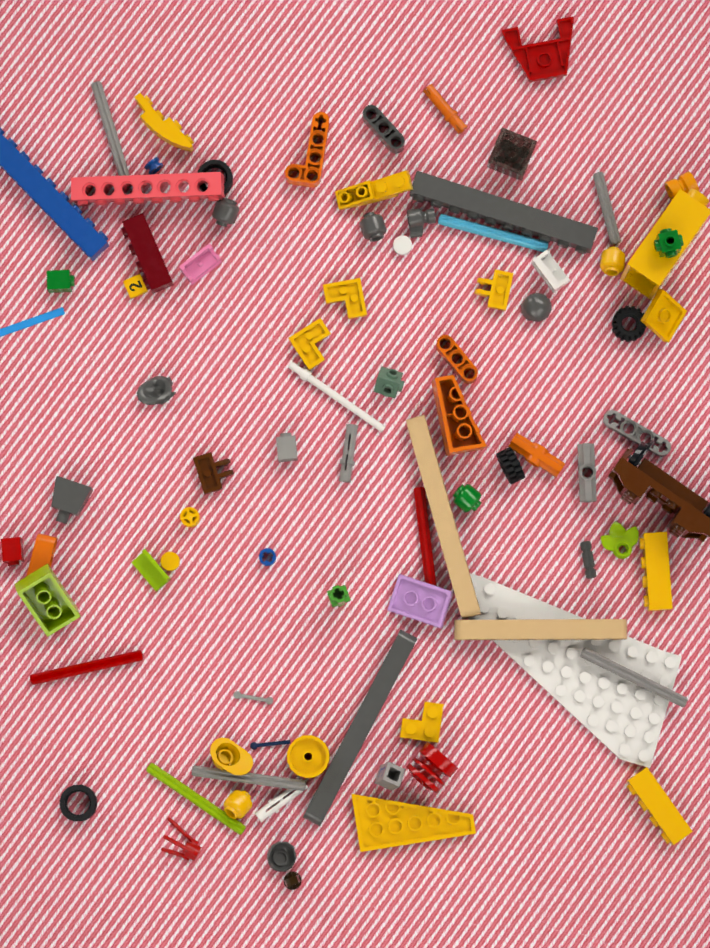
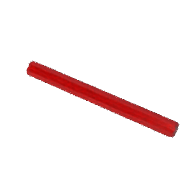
(424, 535)
(86, 667)

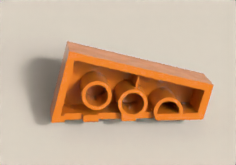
(455, 418)

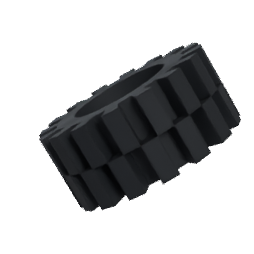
(620, 331)
(510, 465)

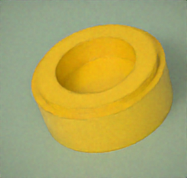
(170, 561)

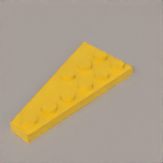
(395, 823)

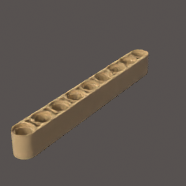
(541, 629)

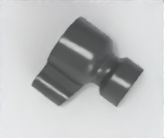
(416, 220)

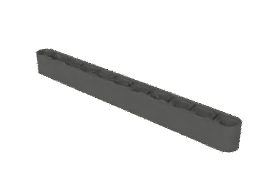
(360, 727)

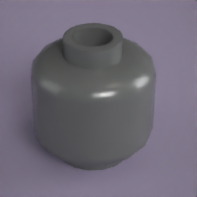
(225, 212)
(373, 227)

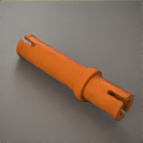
(450, 115)

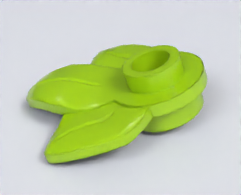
(620, 537)

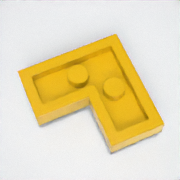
(347, 291)
(306, 341)
(428, 728)

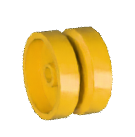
(312, 767)

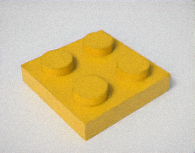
(663, 315)

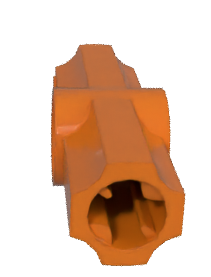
(536, 455)

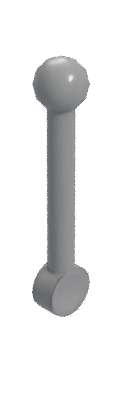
(238, 695)

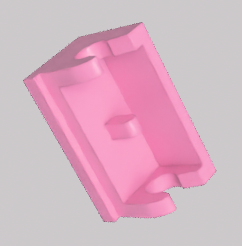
(200, 264)

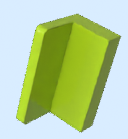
(151, 570)

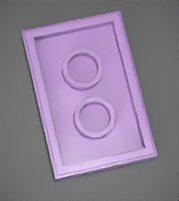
(420, 601)

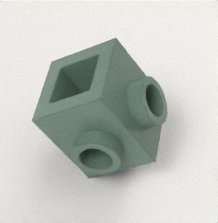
(389, 382)

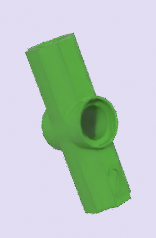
(338, 596)

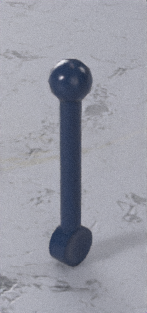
(254, 745)

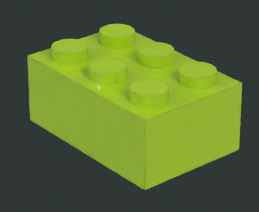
(47, 600)

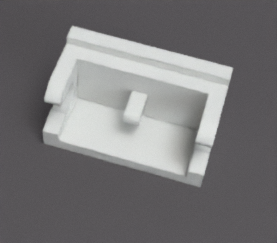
(550, 271)

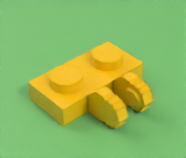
(499, 290)

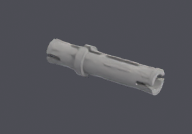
(348, 453)

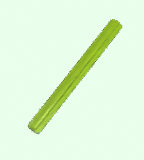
(195, 798)

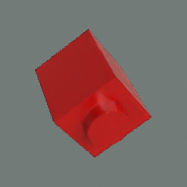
(12, 551)

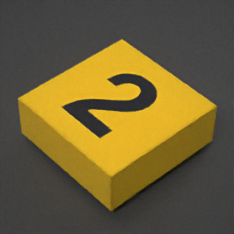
(135, 286)

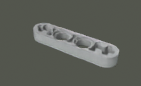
(638, 430)

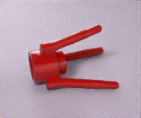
(190, 849)

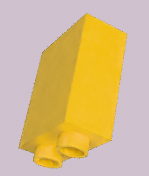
(646, 268)

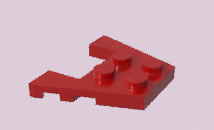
(545, 58)

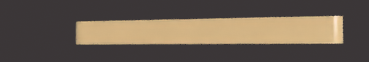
(443, 517)

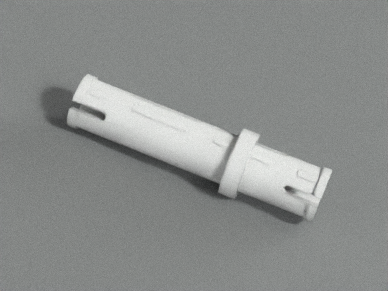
(262, 814)

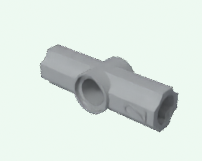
(586, 459)

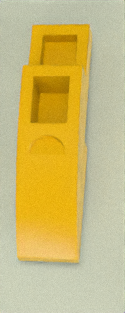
(166, 130)
(374, 191)

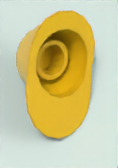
(230, 757)

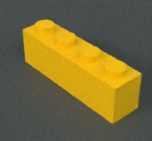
(657, 571)
(659, 806)

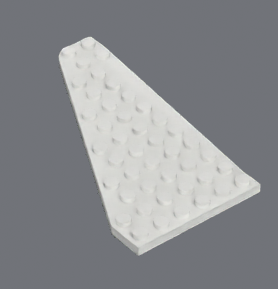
(609, 706)

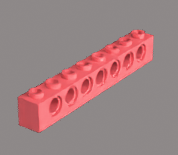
(81, 186)

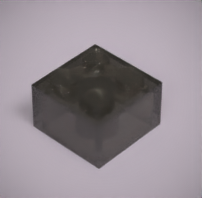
(511, 154)

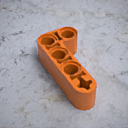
(313, 149)

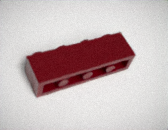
(147, 252)

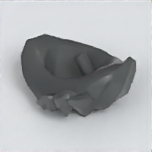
(156, 391)

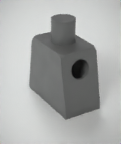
(69, 498)

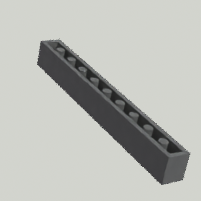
(503, 212)

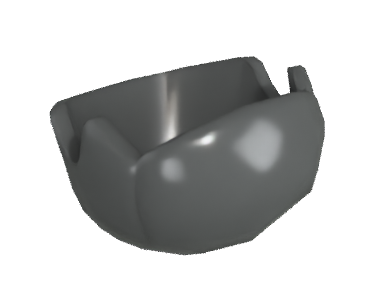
(536, 307)
(281, 856)

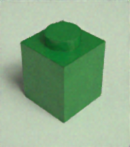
(60, 281)

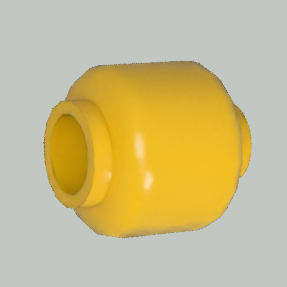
(612, 261)
(237, 804)

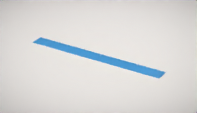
(32, 321)

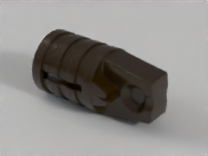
(292, 880)

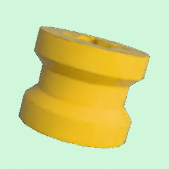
(190, 513)

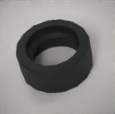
(221, 165)
(78, 788)

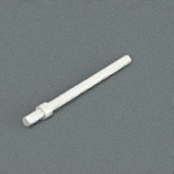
(306, 375)

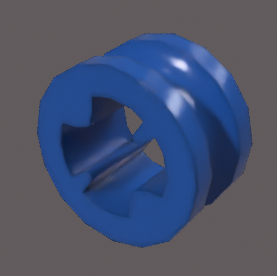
(153, 166)
(268, 551)

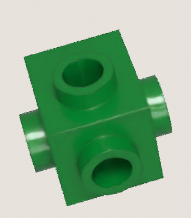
(666, 249)

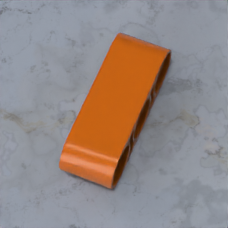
(454, 350)
(42, 552)

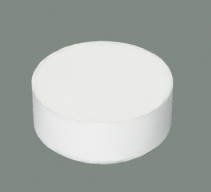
(402, 245)

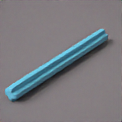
(493, 233)

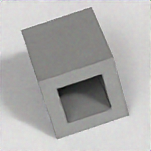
(286, 447)
(390, 776)

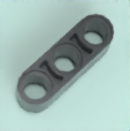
(381, 120)

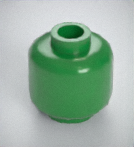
(467, 498)

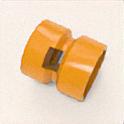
(685, 183)

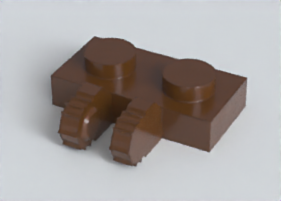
(208, 473)

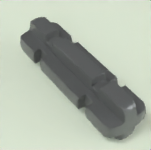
(588, 559)

